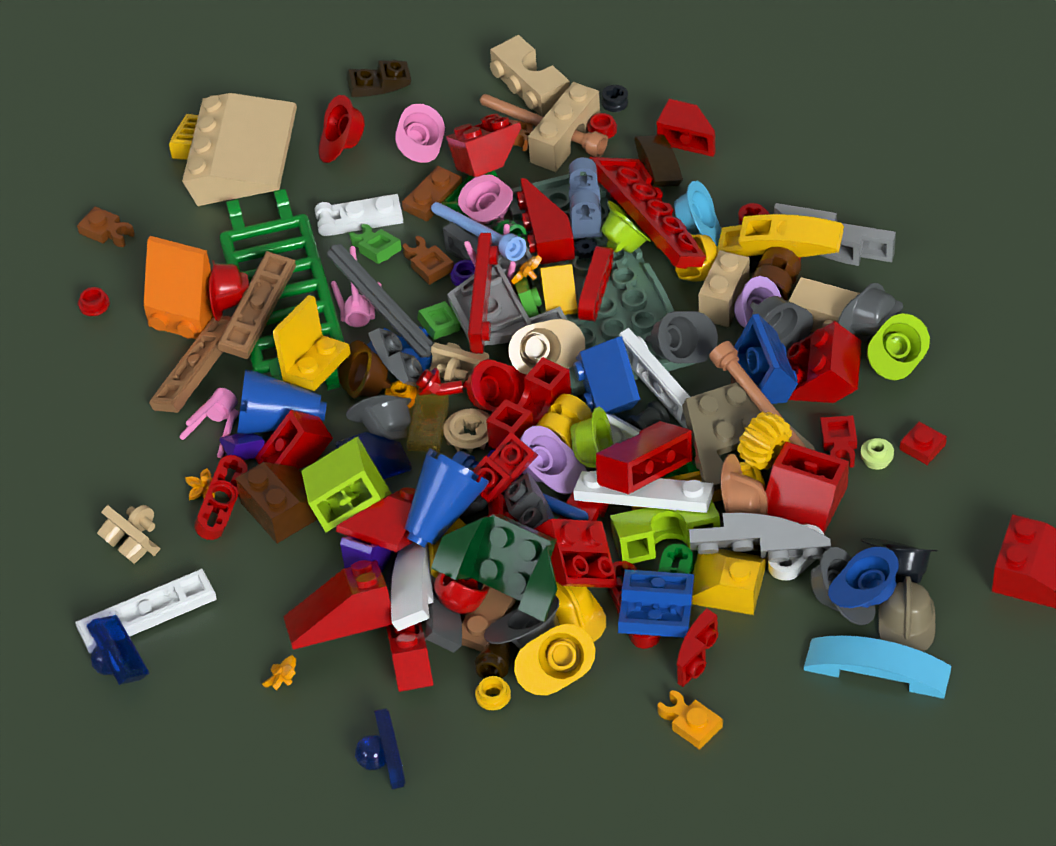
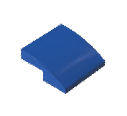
(656, 603)

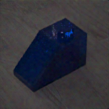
(385, 453)

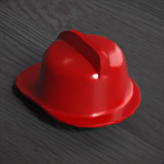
(341, 128)
(226, 287)
(493, 383)

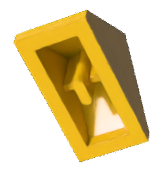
(558, 288)

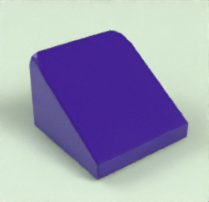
(242, 445)

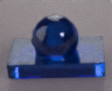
(115, 651)
(376, 751)

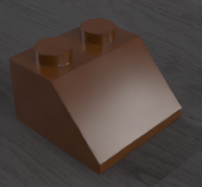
(276, 499)

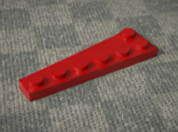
(632, 188)

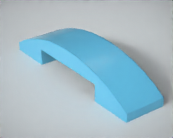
(879, 659)

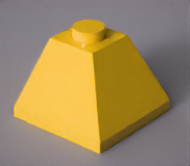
(728, 580)

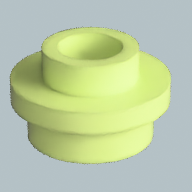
(877, 453)

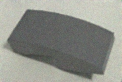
(401, 365)
(527, 502)
(443, 626)

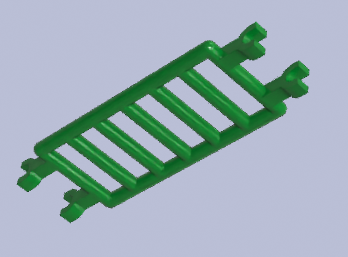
(312, 261)

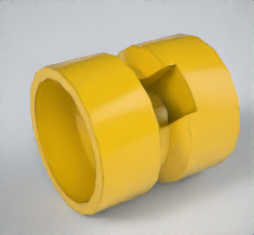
(563, 414)

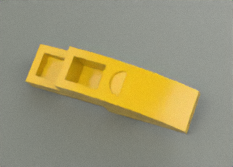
(797, 233)

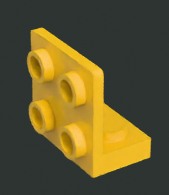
(303, 351)

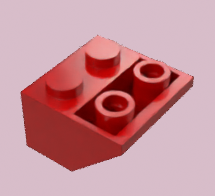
(484, 145)
(826, 364)
(806, 485)
(580, 553)

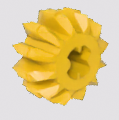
(763, 440)

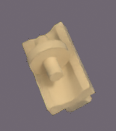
(454, 362)
(137, 543)

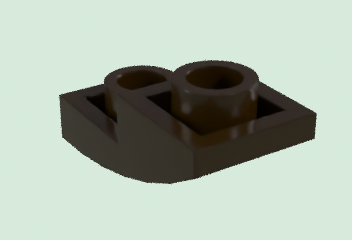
(387, 78)
(659, 160)

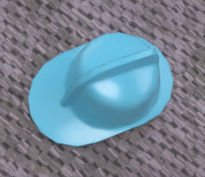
(698, 212)

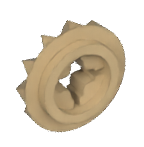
(474, 421)

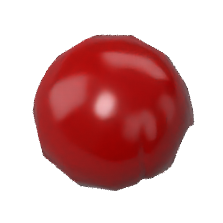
(459, 595)

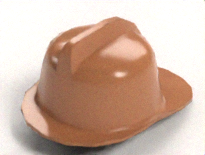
(741, 492)

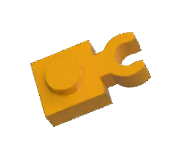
(691, 722)

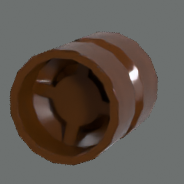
(780, 267)

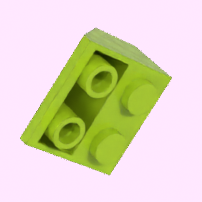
(343, 484)

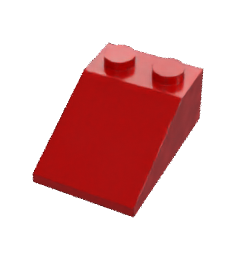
(1027, 562)
(341, 607)

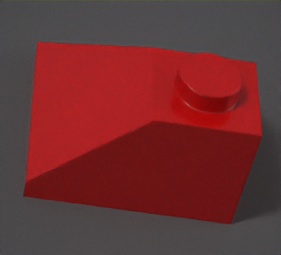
(382, 522)

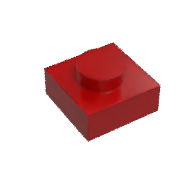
(923, 443)

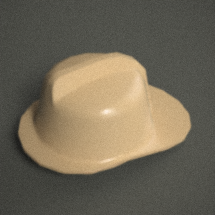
(552, 339)

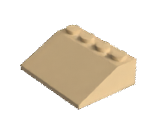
(238, 147)

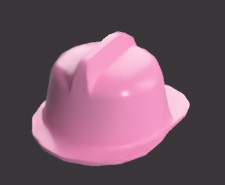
(420, 133)
(485, 199)

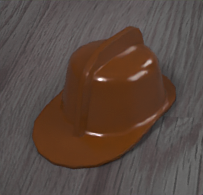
(363, 372)

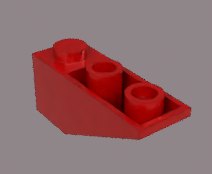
(547, 223)
(410, 657)

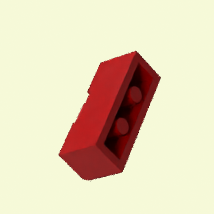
(644, 457)

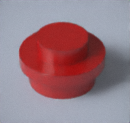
(603, 124)
(93, 301)

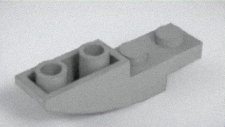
(856, 240)
(775, 535)

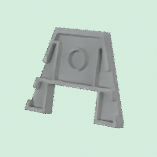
(504, 307)

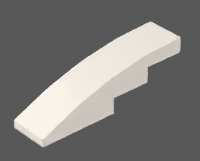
(411, 586)

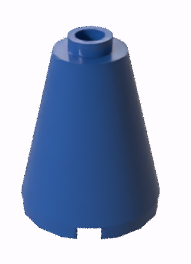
(269, 400)
(440, 498)

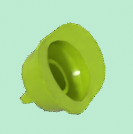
(622, 230)
(898, 346)
(591, 437)

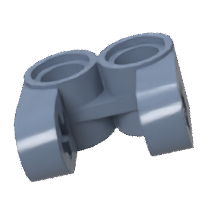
(584, 199)

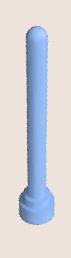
(509, 245)

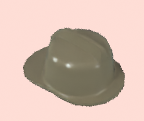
(908, 616)

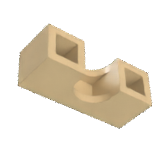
(517, 67)
(552, 136)

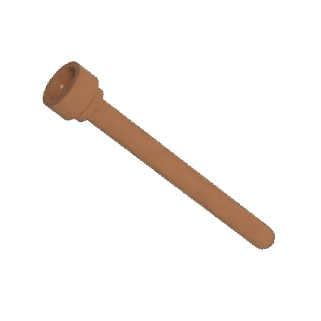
(593, 143)
(726, 357)

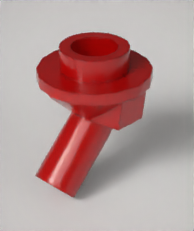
(430, 383)

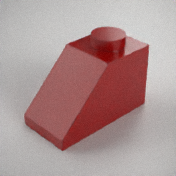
(686, 128)
(296, 441)

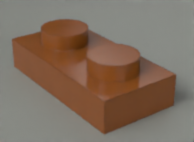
(432, 189)

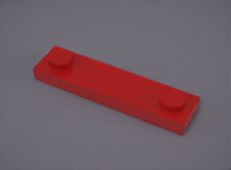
(479, 327)

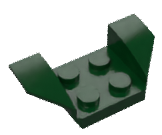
(504, 558)

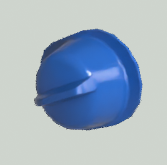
(866, 579)

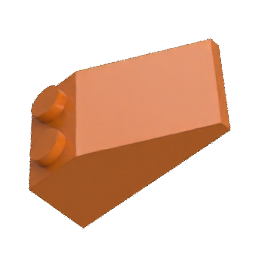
(177, 288)

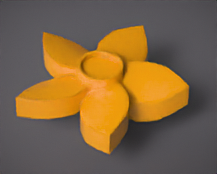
(526, 269)
(200, 485)
(281, 673)

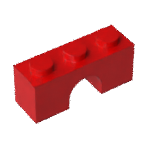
(541, 390)

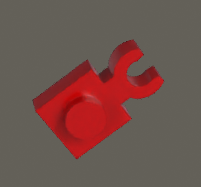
(839, 437)

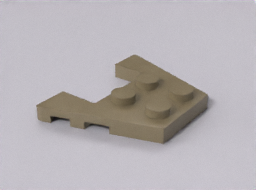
(716, 425)

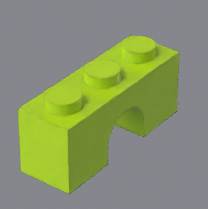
(641, 529)

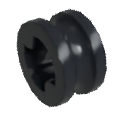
(611, 104)

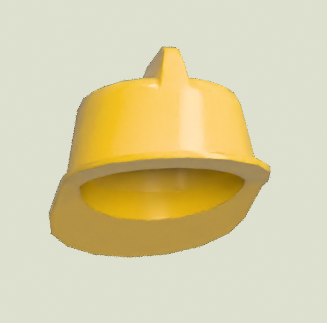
(580, 608)
(554, 659)

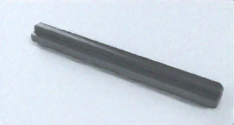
(380, 300)

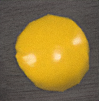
(710, 250)

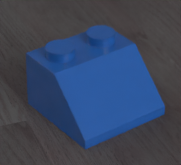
(766, 360)
(607, 377)

